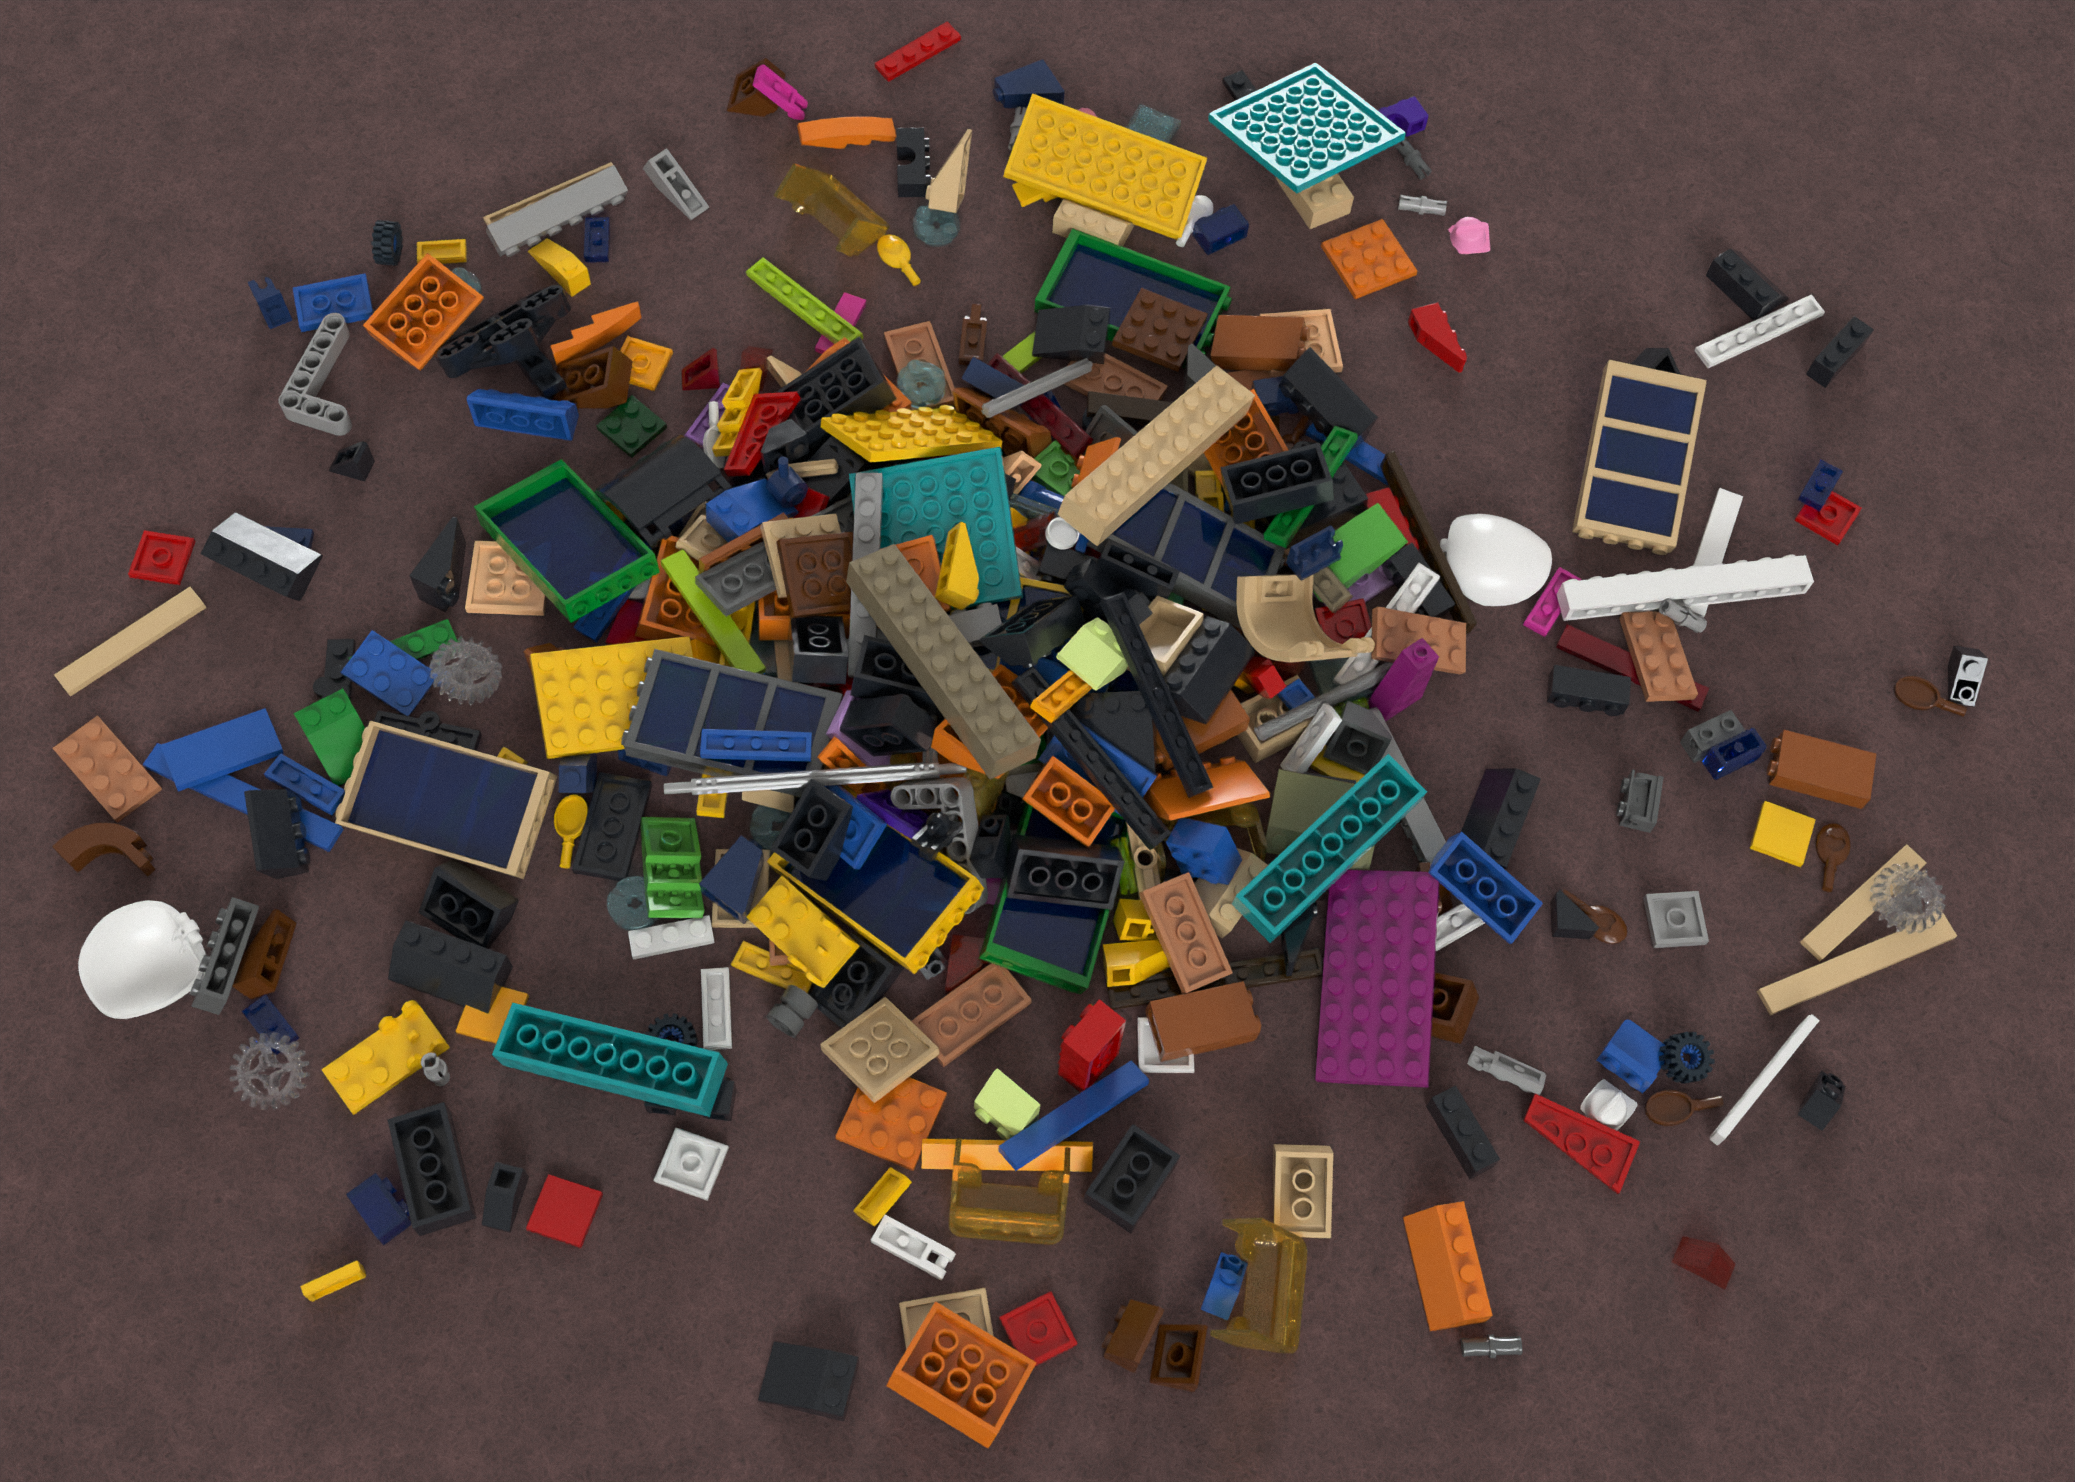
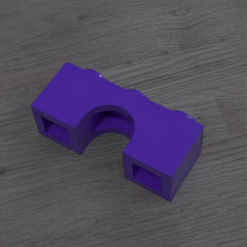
(1407, 115)

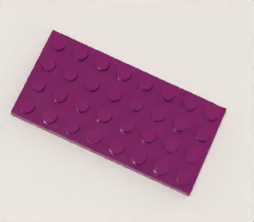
(1378, 979)

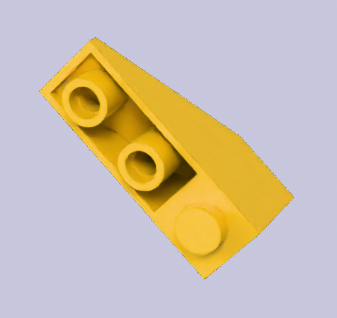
(1132, 961)

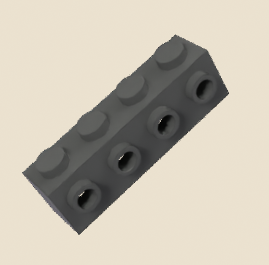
(225, 956)

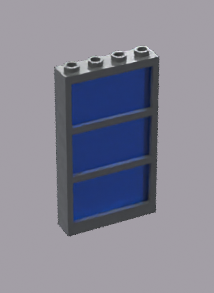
(1201, 546)
(694, 694)

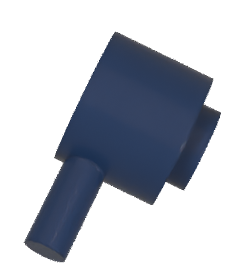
(786, 485)

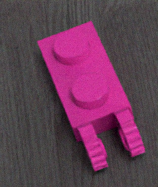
(780, 92)

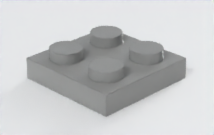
(1675, 919)

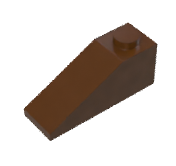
(265, 957)

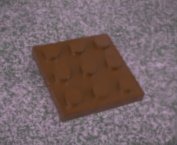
(1159, 329)
(816, 573)

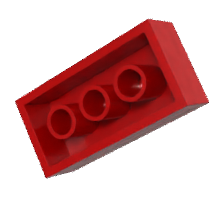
(1090, 1045)

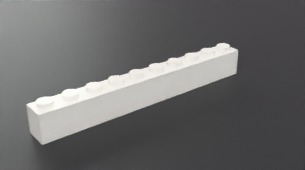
(1684, 587)

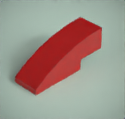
(1264, 677)

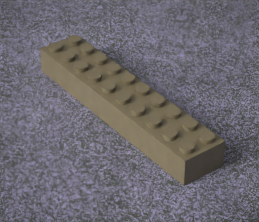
(943, 661)

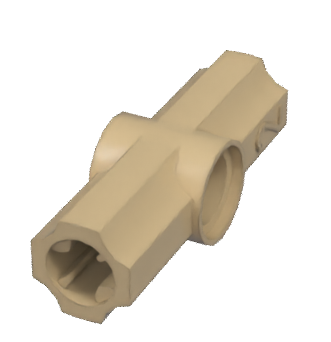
(1147, 875)

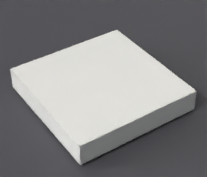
(1148, 1056)
(691, 1164)

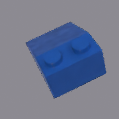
(744, 509)

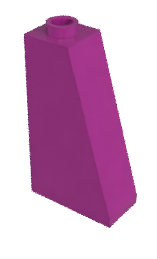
(1405, 679)

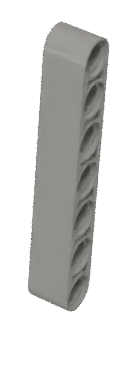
(1419, 822)

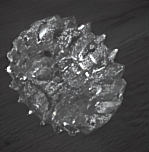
(457, 681)
(1906, 911)
(272, 1081)

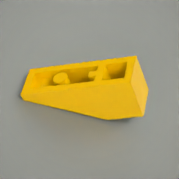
(562, 266)
(958, 571)
(1133, 921)

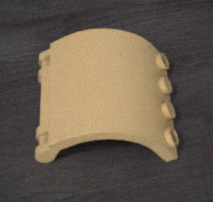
(1281, 620)

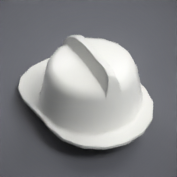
(1608, 1105)

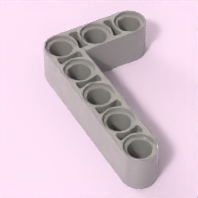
(299, 395)
(952, 806)

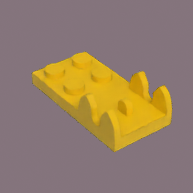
(803, 932)
(385, 1057)

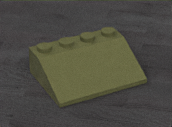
(1297, 804)

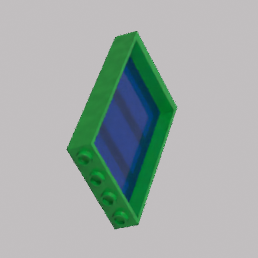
(1111, 276)
(567, 540)
(1047, 938)

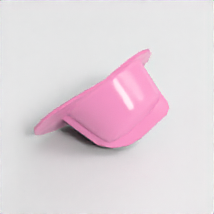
(1470, 236)

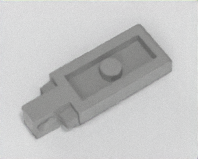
(1508, 1070)

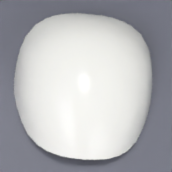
(1496, 559)
(140, 959)

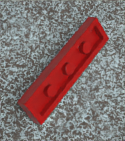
(917, 51)

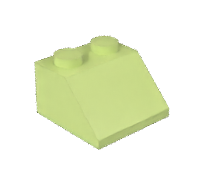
(1094, 654)
(1006, 1106)

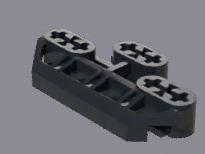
(505, 334)

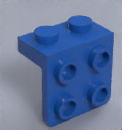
(1633, 1056)

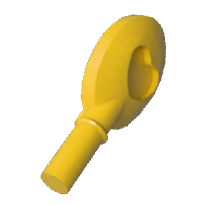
(897, 255)
(569, 824)

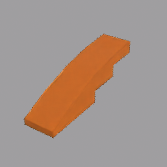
(846, 130)
(605, 328)

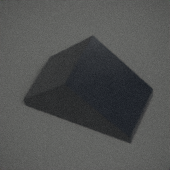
(353, 461)
(1569, 919)

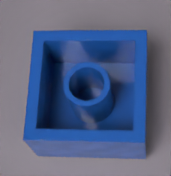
(1204, 851)

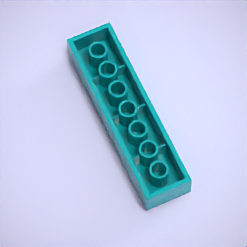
(1328, 848)
(611, 1059)

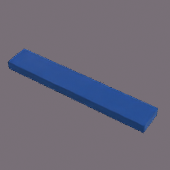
(1073, 1115)

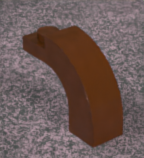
(98, 839)

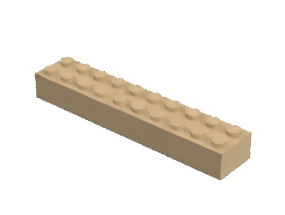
(1155, 455)

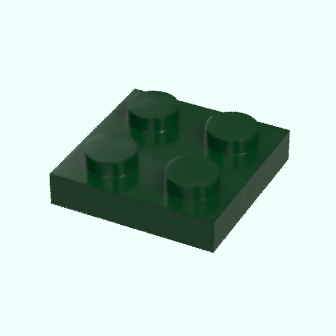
(631, 426)

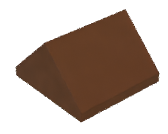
(1178, 1356)

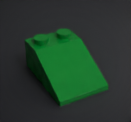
(333, 733)

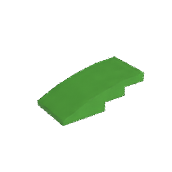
(1366, 545)
(671, 867)

